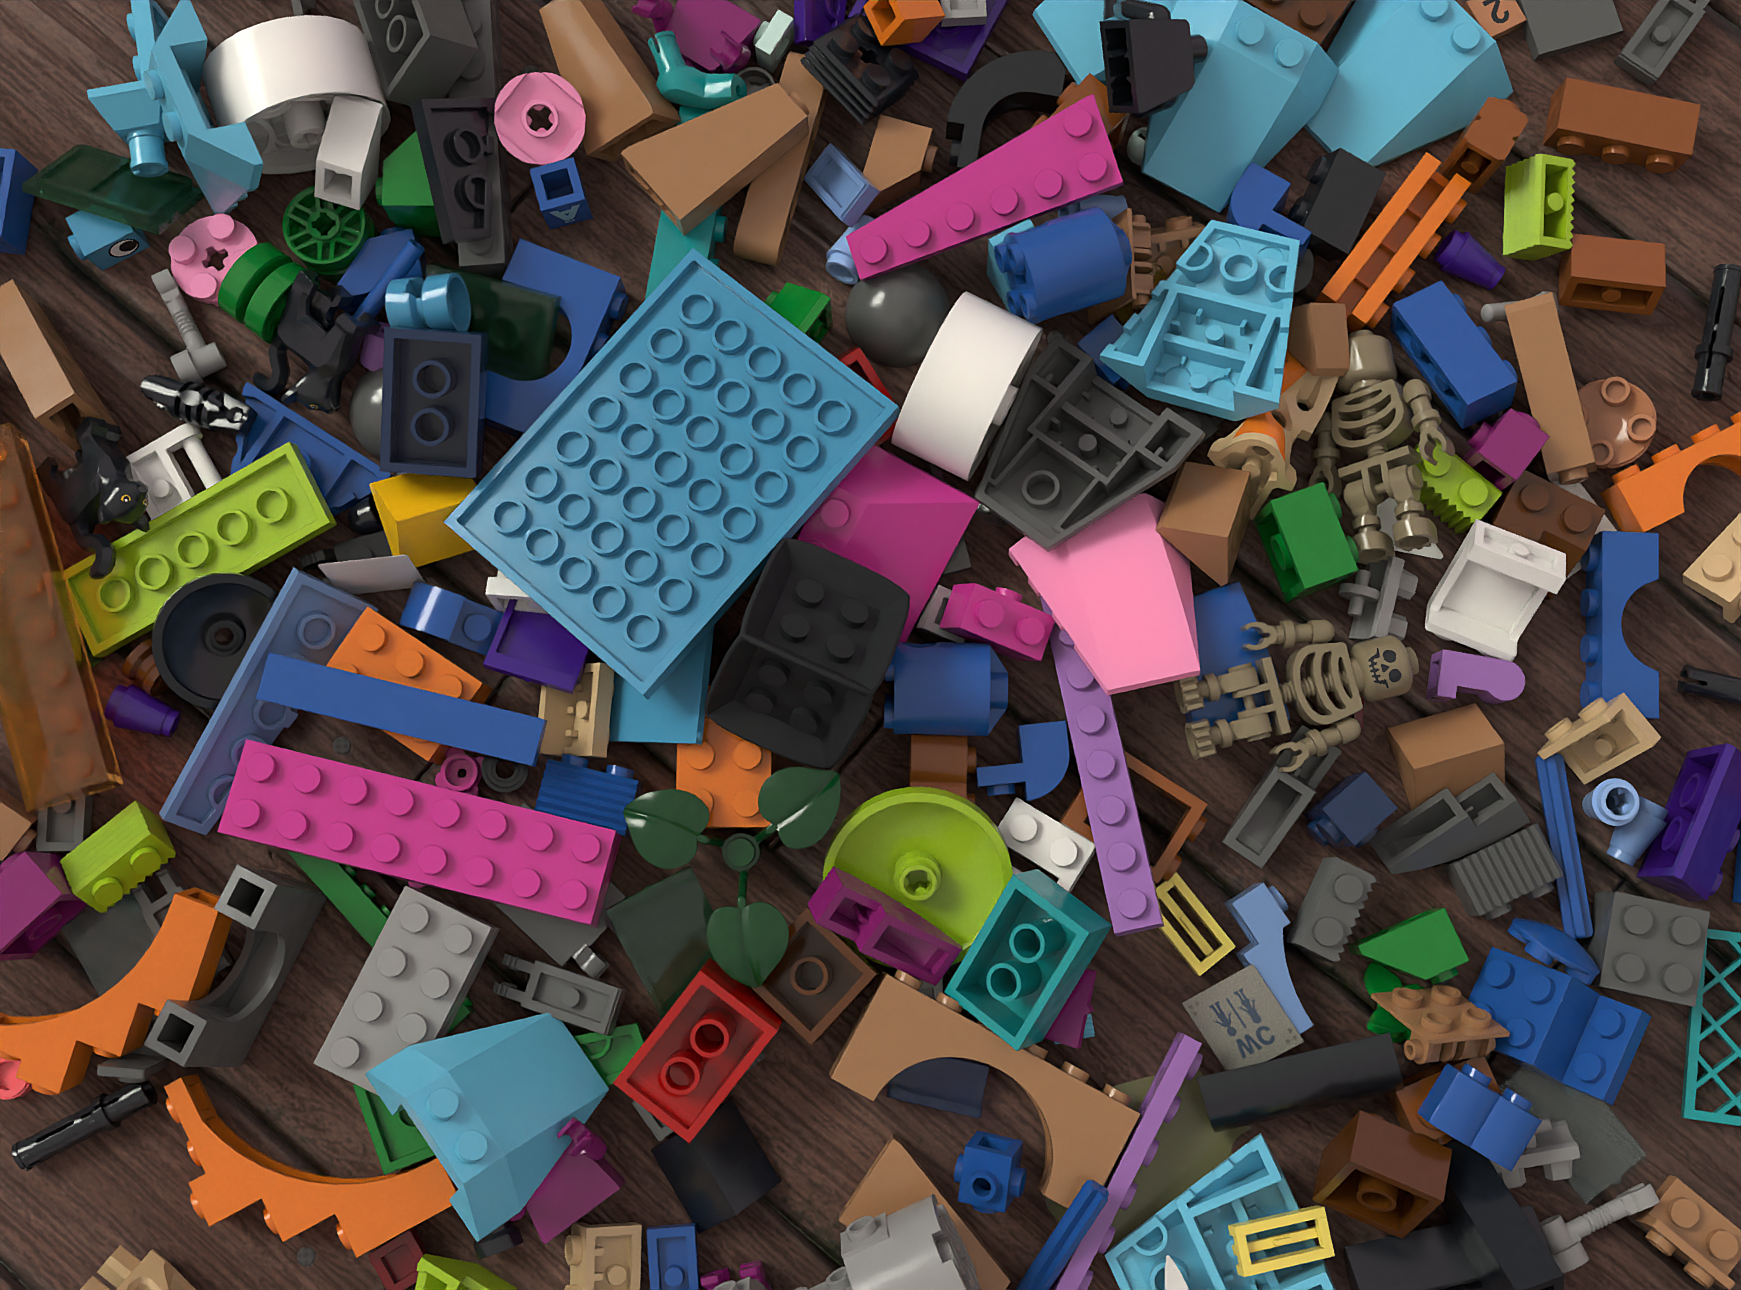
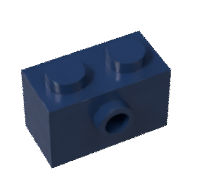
(1348, 812)

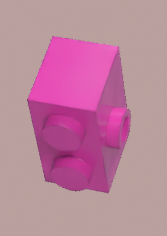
(997, 619)

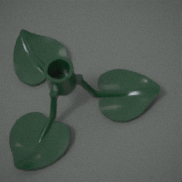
(666, 833)

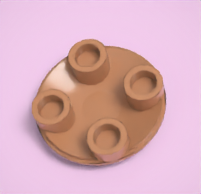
(1617, 420)

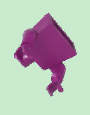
(710, 33)
(574, 1184)

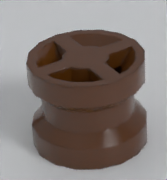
(142, 667)

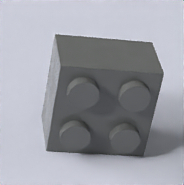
(1647, 947)

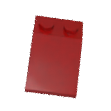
(699, 1050)

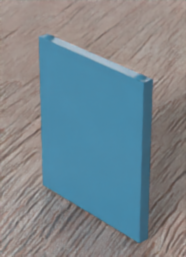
(674, 710)

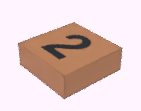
(1496, 16)

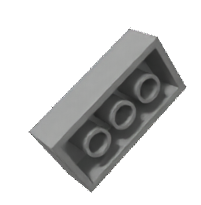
(407, 984)

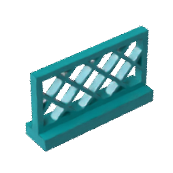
(1695, 1035)

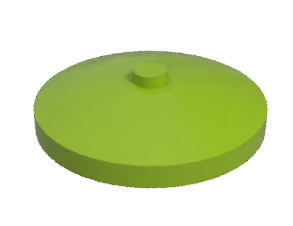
(927, 854)

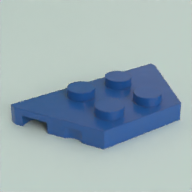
(337, 469)

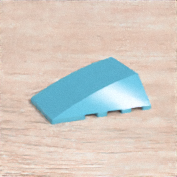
(1215, 326)
(1197, 1233)

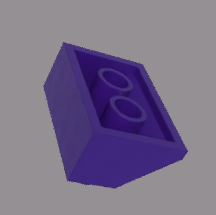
(1699, 825)

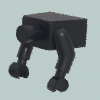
(1147, 56)

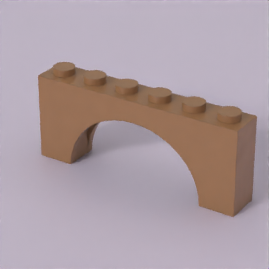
(905, 1027)

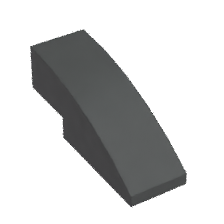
(1277, 801)
(1450, 826)

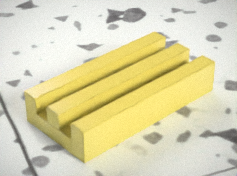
(1212, 956)
(1243, 1247)

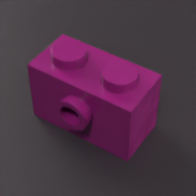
(1505, 447)

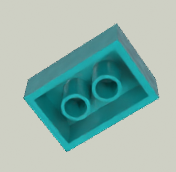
(1027, 958)

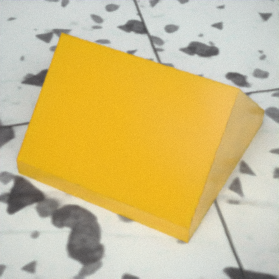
(415, 513)

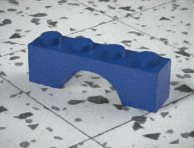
(1615, 568)

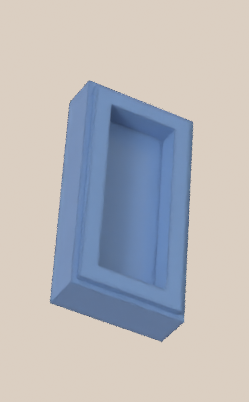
(841, 185)

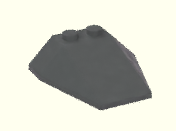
(1077, 449)

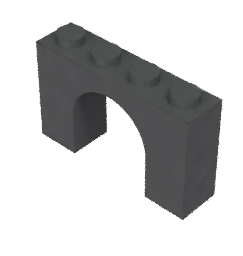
(226, 1022)

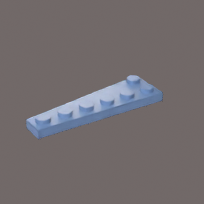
(303, 624)

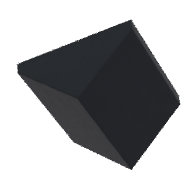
(718, 1170)

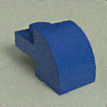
(450, 618)

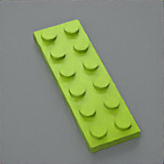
(222, 529)

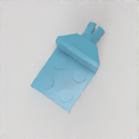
(129, 106)

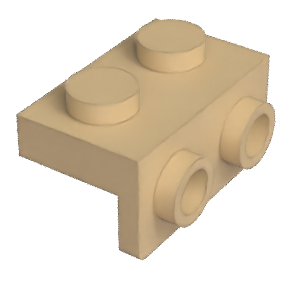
(1718, 571)
(579, 720)
(1601, 737)

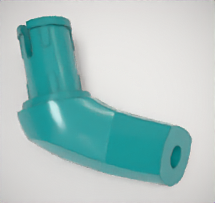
(688, 85)

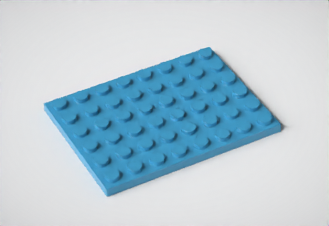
(672, 470)

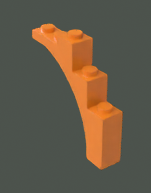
(175, 967)
(240, 1175)

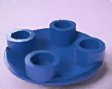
(1551, 943)

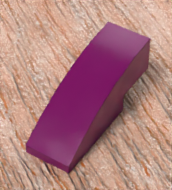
(882, 927)

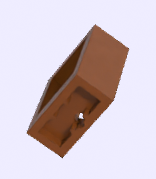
(1187, 828)

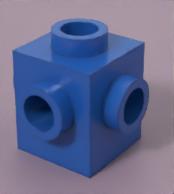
(990, 1172)

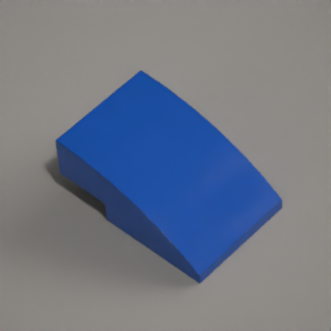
(1218, 620)

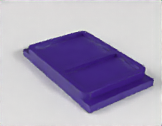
(537, 650)

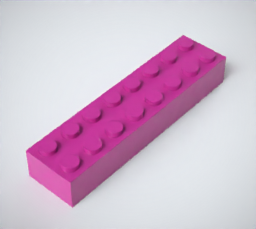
(420, 833)

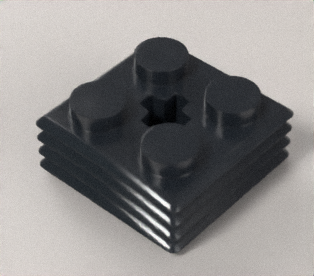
(859, 69)

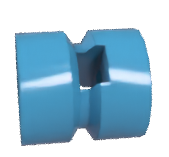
(431, 303)

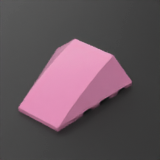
(1120, 597)

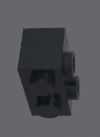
(1336, 202)

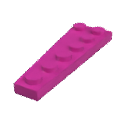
(1023, 179)

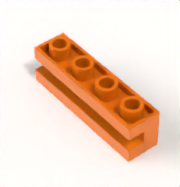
(1393, 242)

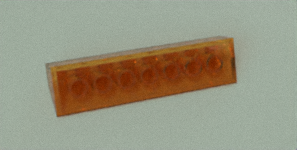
(45, 672)

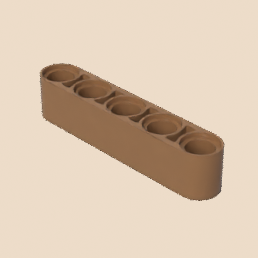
(776, 190)

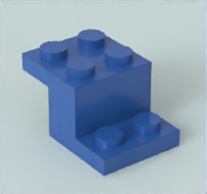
(1559, 1025)

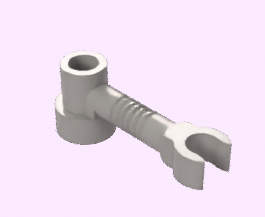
(198, 359)
(1566, 1237)

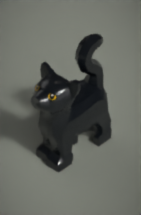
(320, 342)
(96, 491)

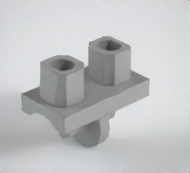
(1374, 599)
(1549, 1147)

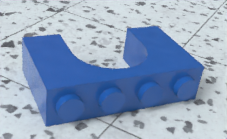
(588, 302)

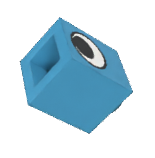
(104, 240)

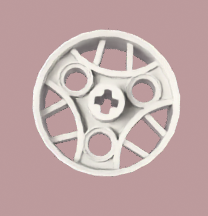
(284, 84)
(966, 385)

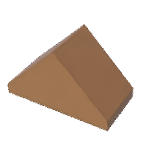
(1320, 338)

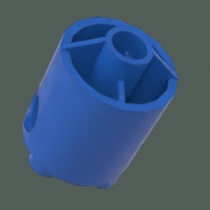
(1064, 265)
(945, 689)

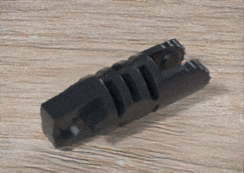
(199, 405)

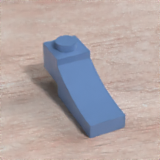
(1262, 919)

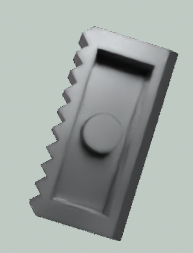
(1504, 871)
(1330, 909)

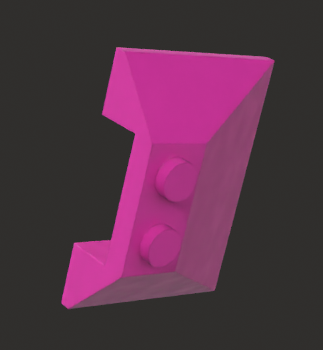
(893, 524)

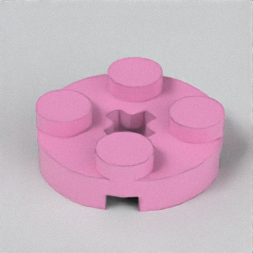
(513, 122)
(196, 245)

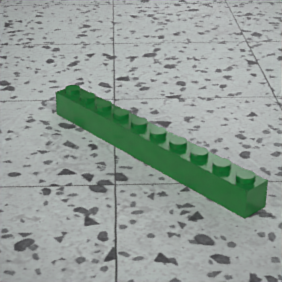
(358, 906)

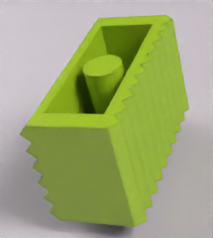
(1538, 207)
(1455, 490)
(118, 857)

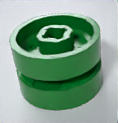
(325, 233)
(258, 289)

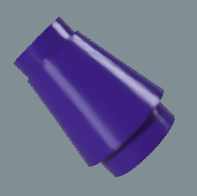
(1468, 259)
(138, 711)

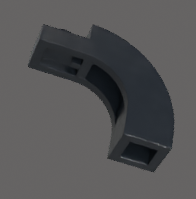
(1004, 85)

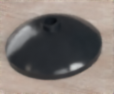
(185, 631)

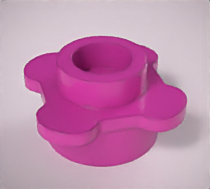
(455, 761)

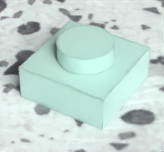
(773, 40)

